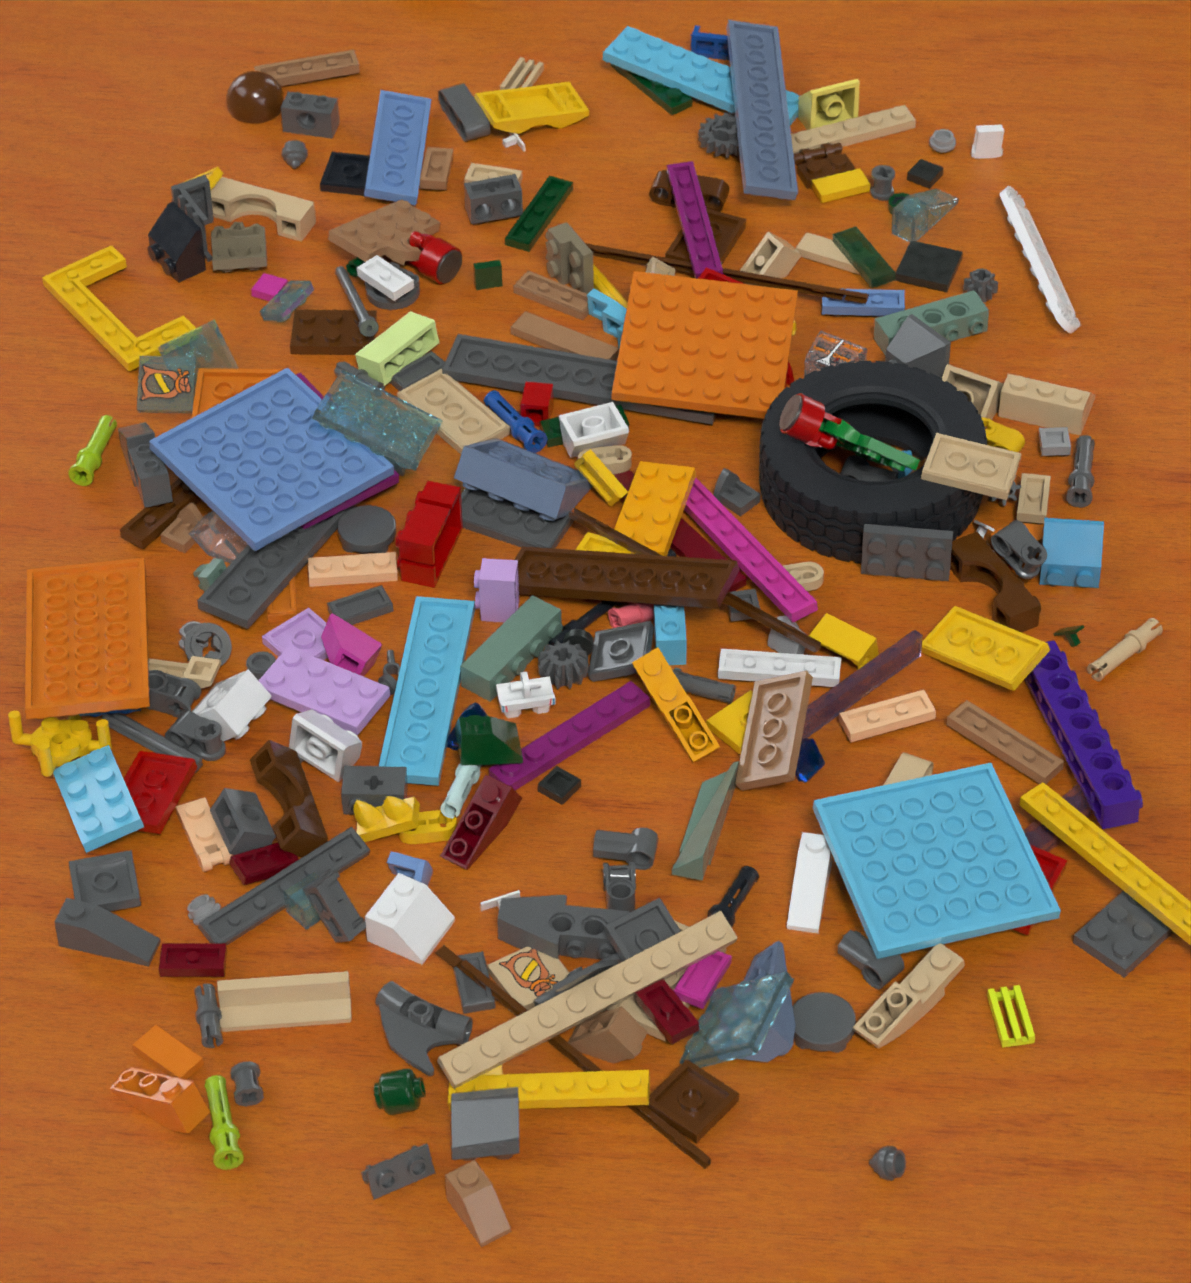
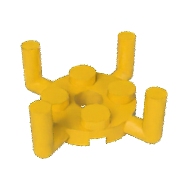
(73, 734)

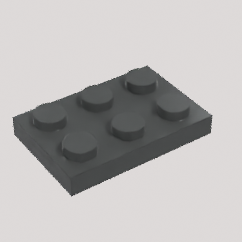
(906, 552)
(1122, 934)

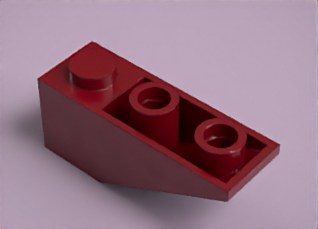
(481, 822)

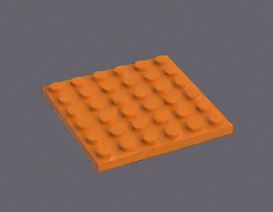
(704, 344)

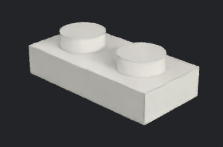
(385, 277)

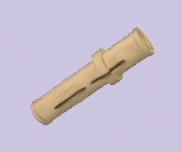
(1134, 642)

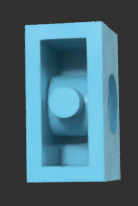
(670, 633)

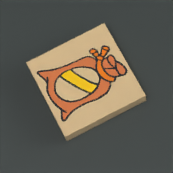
(527, 974)

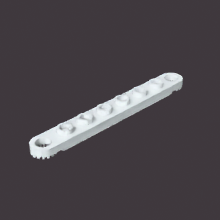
(1040, 261)

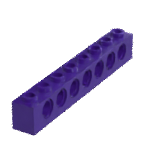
(1083, 741)

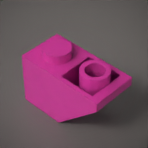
(349, 646)

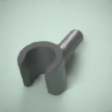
(391, 667)

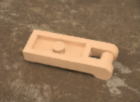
(203, 834)

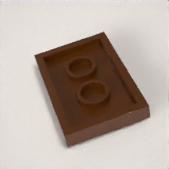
(725, 230)
(328, 332)

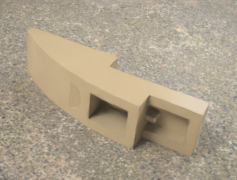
(911, 999)

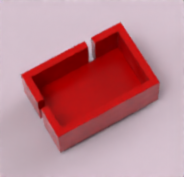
(429, 533)

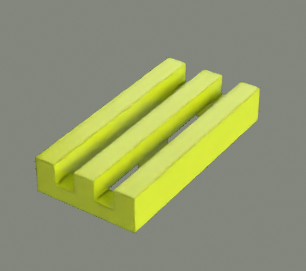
(1006, 995)

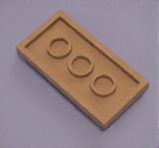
(774, 730)

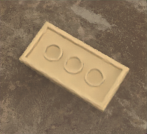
(463, 415)

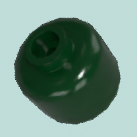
(399, 1091)

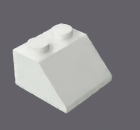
(592, 428)
(234, 704)
(324, 743)
(408, 919)

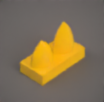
(385, 820)

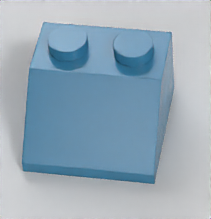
(1072, 552)

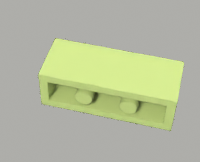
(398, 347)

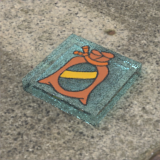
(166, 384)

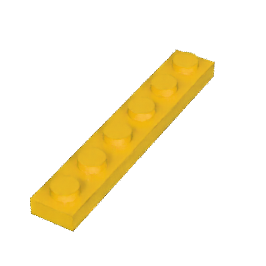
(568, 1088)

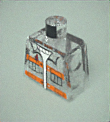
(832, 350)

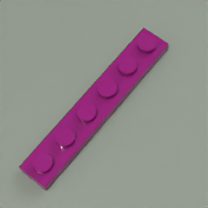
(693, 218)
(573, 735)

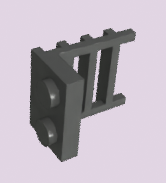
(196, 202)

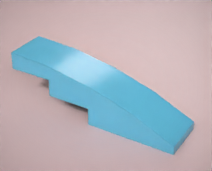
(608, 311)

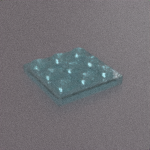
(737, 1020)

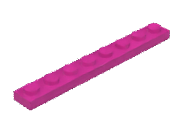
(749, 553)

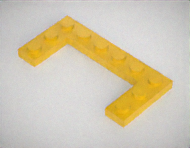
(70, 289)

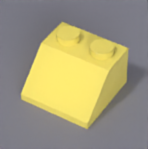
(829, 104)

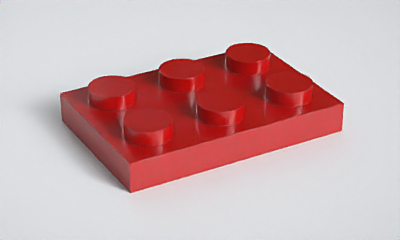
(157, 785)

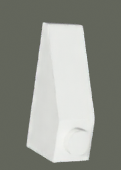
(810, 883)

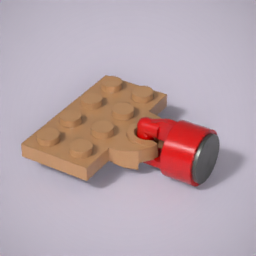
(403, 236)

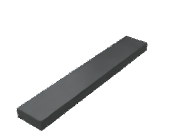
(269, 896)

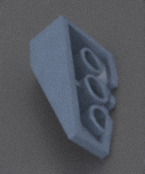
(781, 1034)

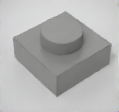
(1054, 441)

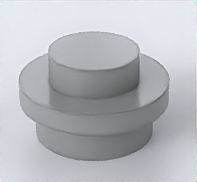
(942, 141)

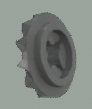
(201, 633)

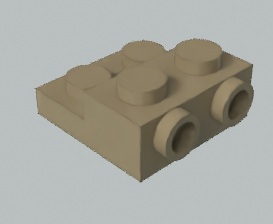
(569, 258)

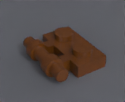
(830, 165)

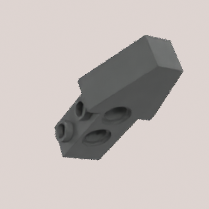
(145, 468)
(555, 927)

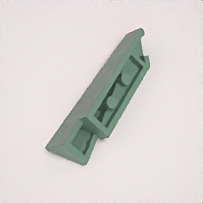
(706, 825)

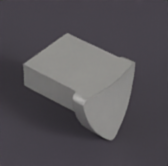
(782, 643)

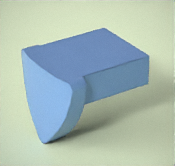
(410, 866)

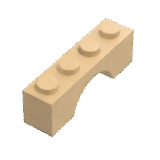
(237, 199)

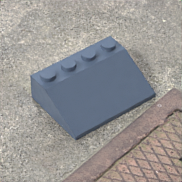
(521, 478)

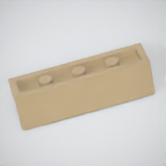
(284, 1001)

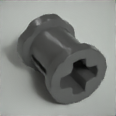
(882, 185)
(247, 1084)

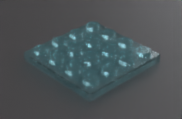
(377, 420)

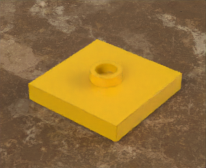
(731, 722)

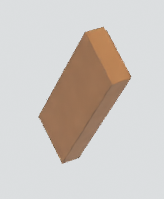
(552, 294)

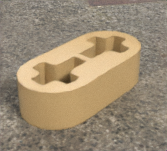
(609, 456)

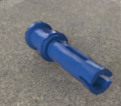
(521, 427)

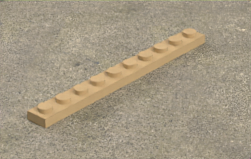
(586, 1000)

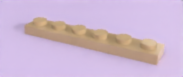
(856, 129)

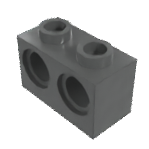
(493, 199)

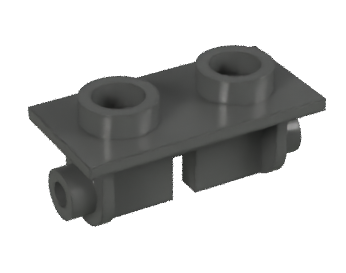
(399, 1171)

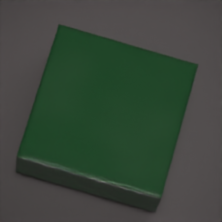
(487, 274)

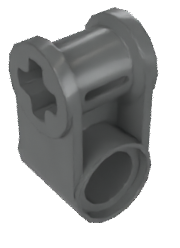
(1019, 547)
(169, 695)
(198, 736)
(620, 886)

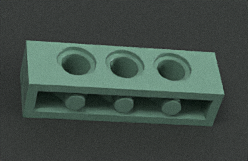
(950, 317)

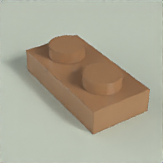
(436, 168)

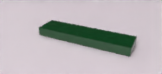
(539, 213)

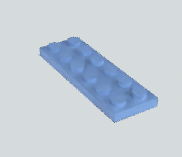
(398, 147)

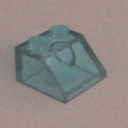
(205, 344)

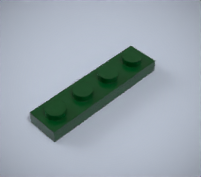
(668, 98)

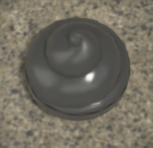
(294, 153)
(888, 1162)

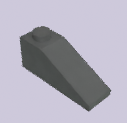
(102, 933)

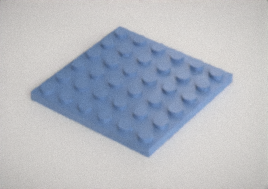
(267, 460)

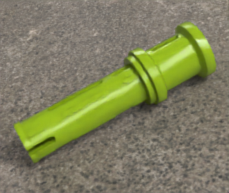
(90, 457)
(224, 1133)

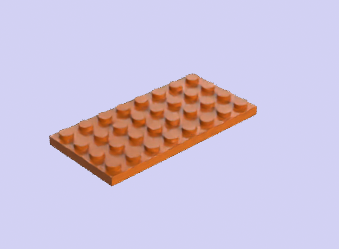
(86, 639)

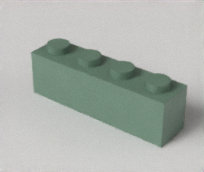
(511, 647)

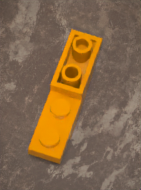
(675, 705)

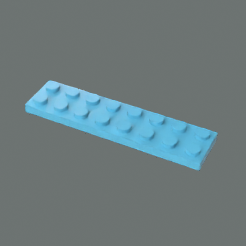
(679, 69)
(427, 688)

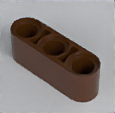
(713, 191)

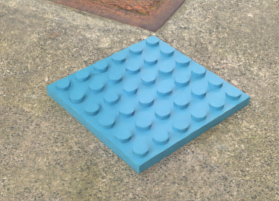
(935, 860)

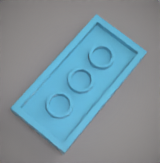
(97, 798)

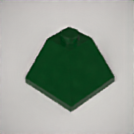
(487, 741)

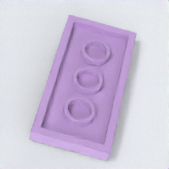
(328, 689)

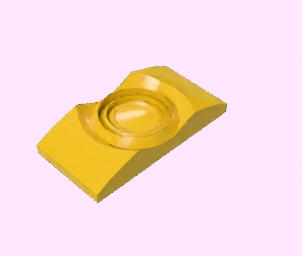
(532, 106)

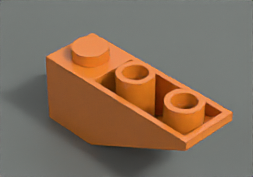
(163, 1098)

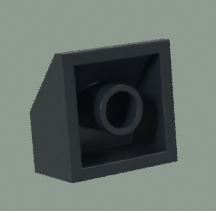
(177, 244)

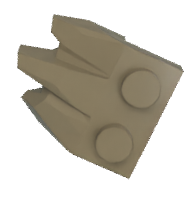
(238, 247)

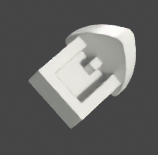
(988, 142)

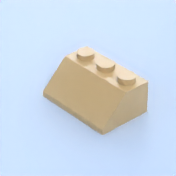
(1045, 404)

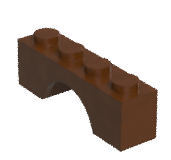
(977, 562)
(283, 775)

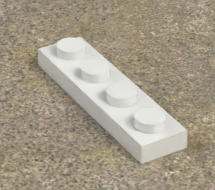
(764, 665)

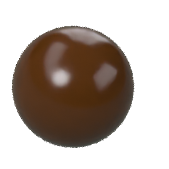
(254, 97)

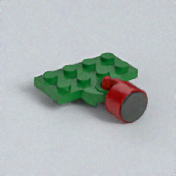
(805, 417)

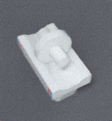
(525, 694)

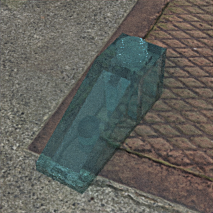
(920, 213)

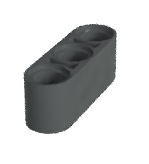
(464, 112)

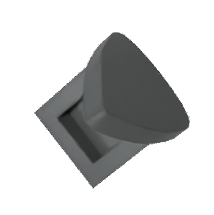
(735, 493)

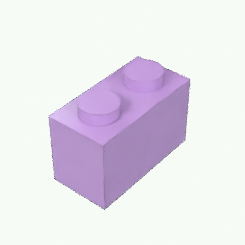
(497, 589)

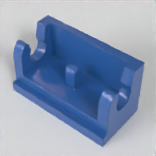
(709, 44)

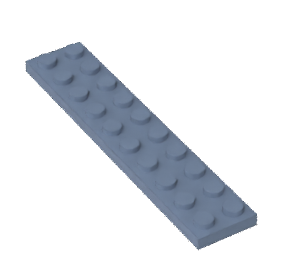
(761, 110)

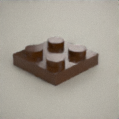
(692, 1100)

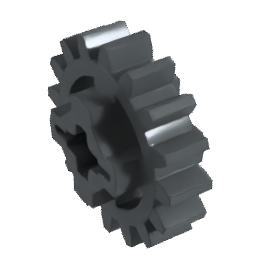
(720, 135)

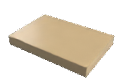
(971, 466)

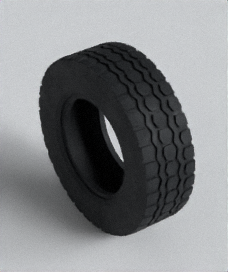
(889, 405)

